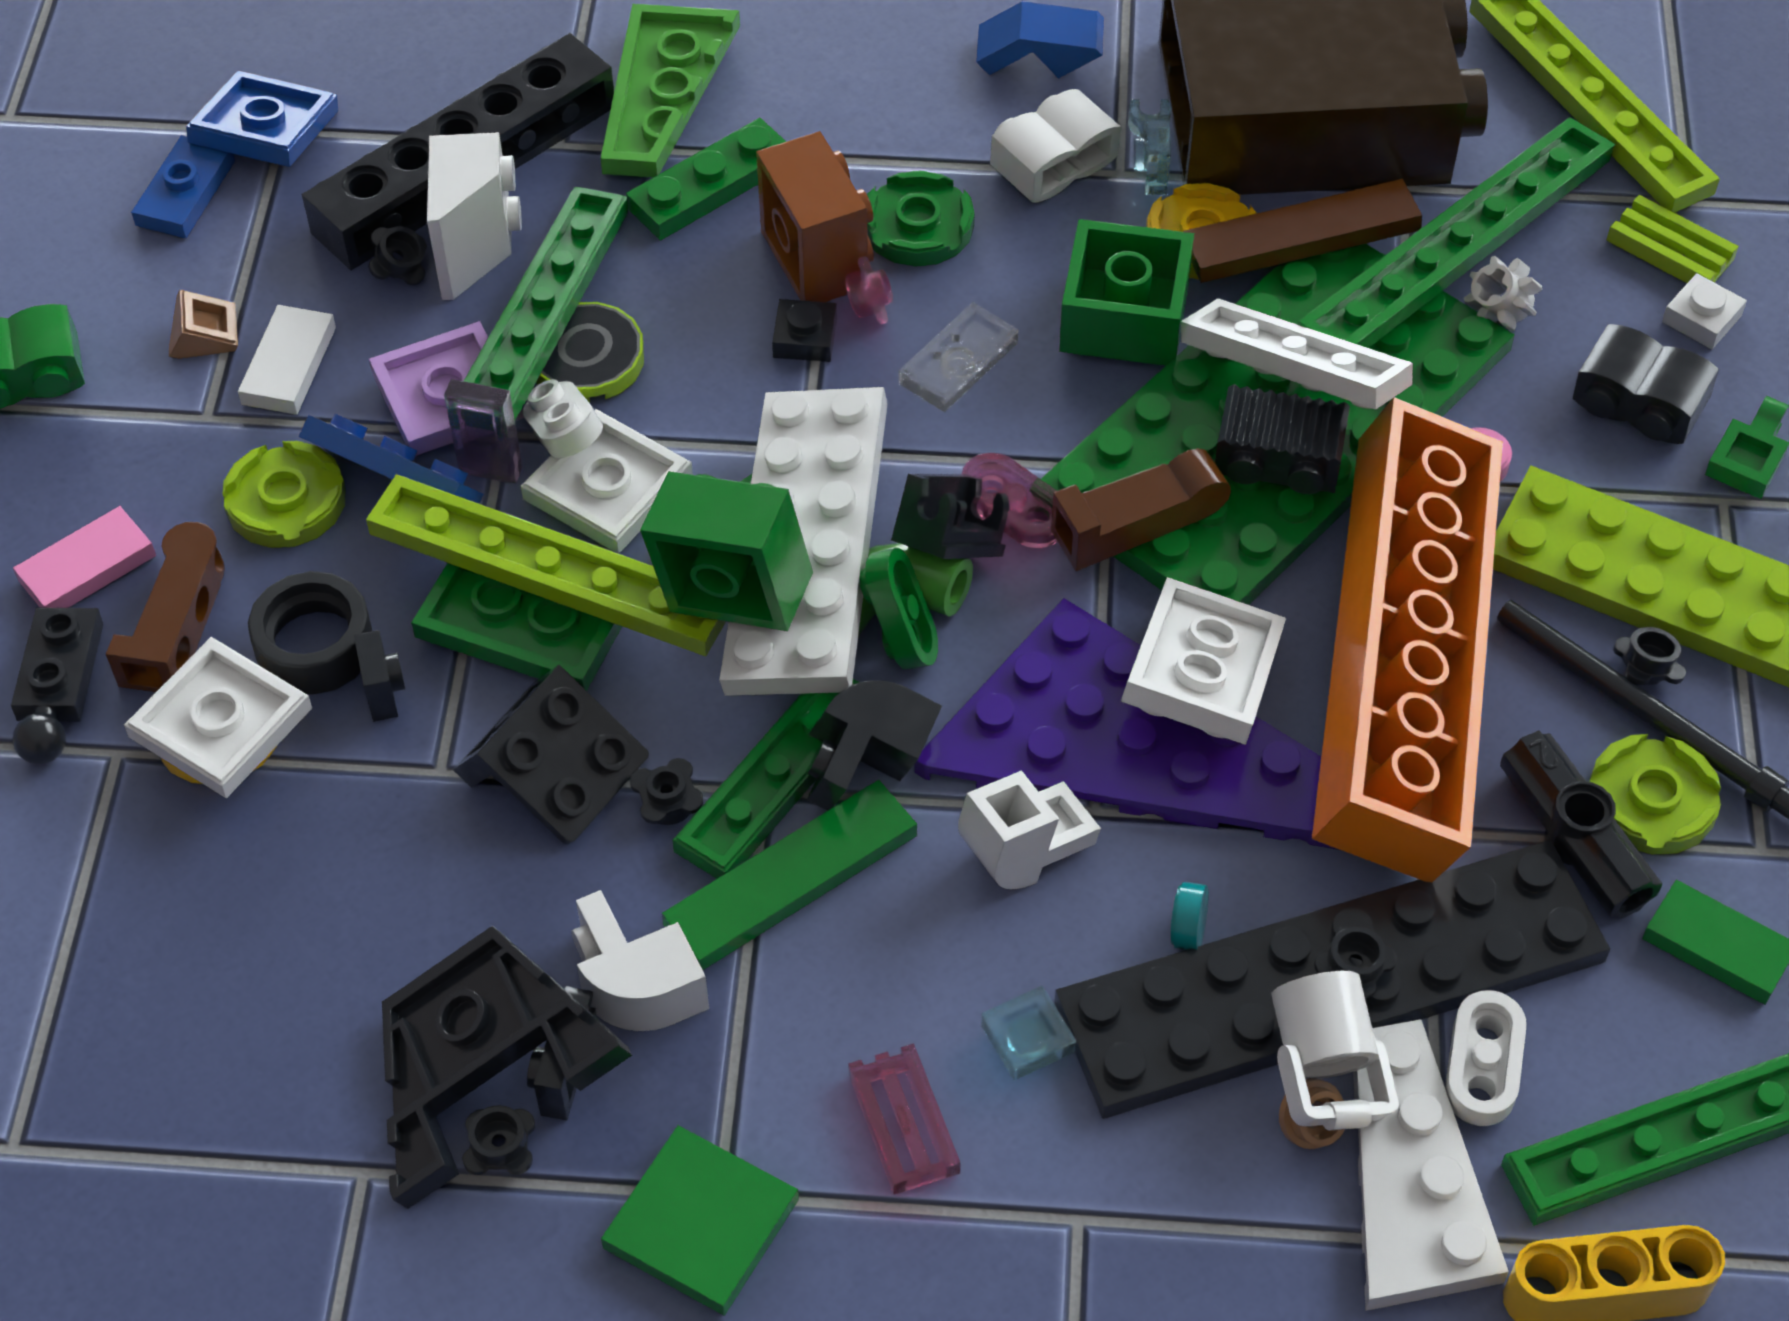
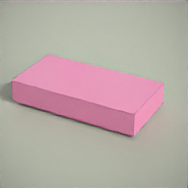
(85, 561)

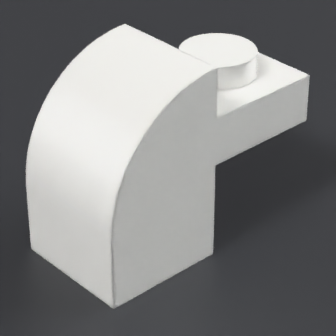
(1022, 829)
(641, 981)

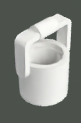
(1327, 1036)

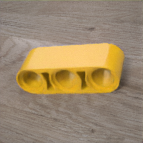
(1636, 1255)

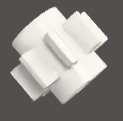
(1493, 281)

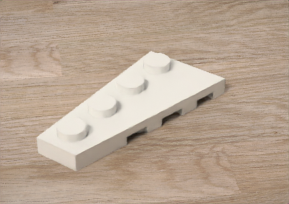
(1420, 1196)

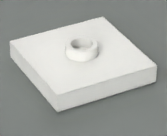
(606, 485)
(218, 717)

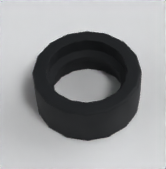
(304, 595)

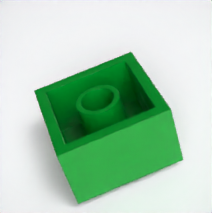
(1126, 292)
(727, 550)

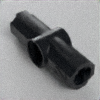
(1596, 851)

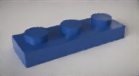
(389, 459)

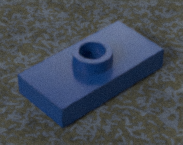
(182, 188)

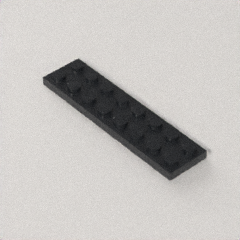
(1212, 1009)

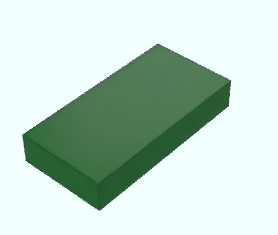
(1719, 941)

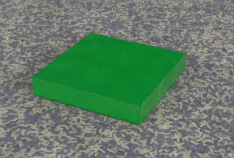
(700, 1219)

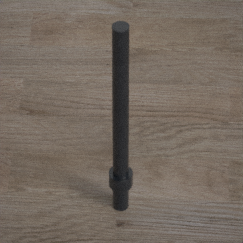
(1762, 786)

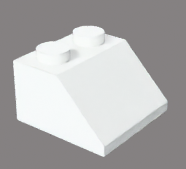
(469, 208)

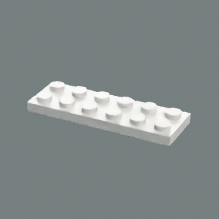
(829, 458)

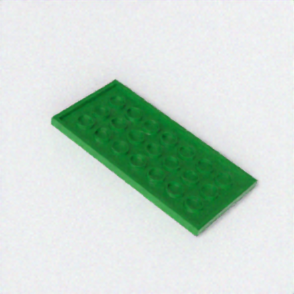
(1183, 406)

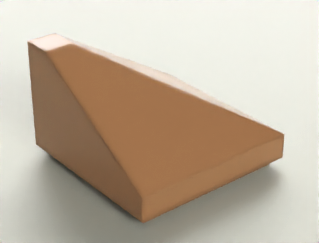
(202, 326)

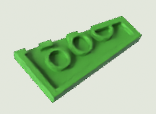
(660, 81)

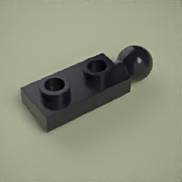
(53, 679)

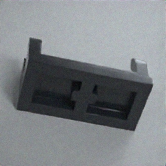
(943, 520)

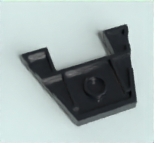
(464, 1028)

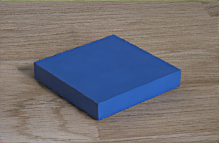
(262, 118)

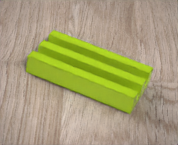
(1675, 238)

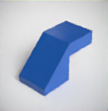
(1056, 34)

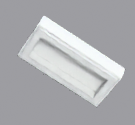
(287, 359)

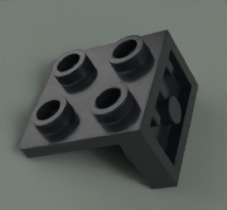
(557, 754)

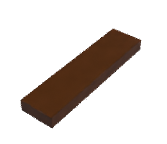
(1304, 230)

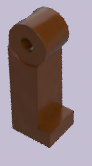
(1137, 508)
(174, 611)

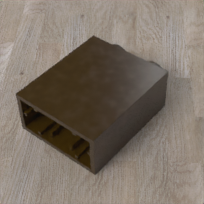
(1318, 92)

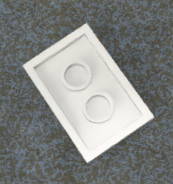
(1204, 661)

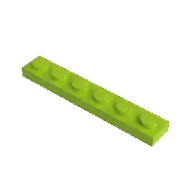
(1599, 101)
(535, 561)

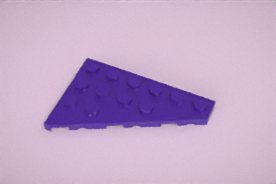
(1062, 719)

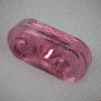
(1027, 494)

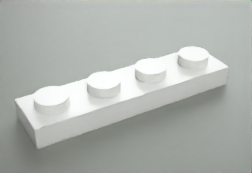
(1297, 354)

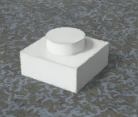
(1704, 311)

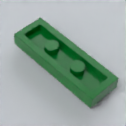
(702, 181)

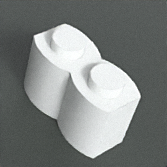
(1054, 145)

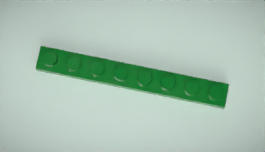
(1461, 236)

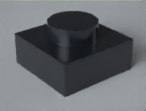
(804, 330)
(380, 675)

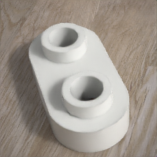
(561, 418)
(1486, 1062)

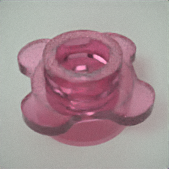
(869, 291)

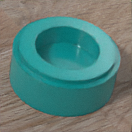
(1189, 915)

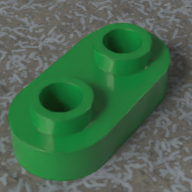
(898, 600)

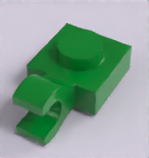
(1751, 453)

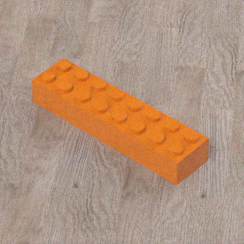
(1410, 644)

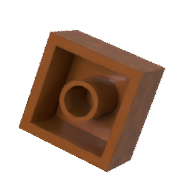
(813, 215)

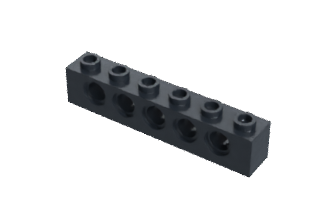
(527, 105)

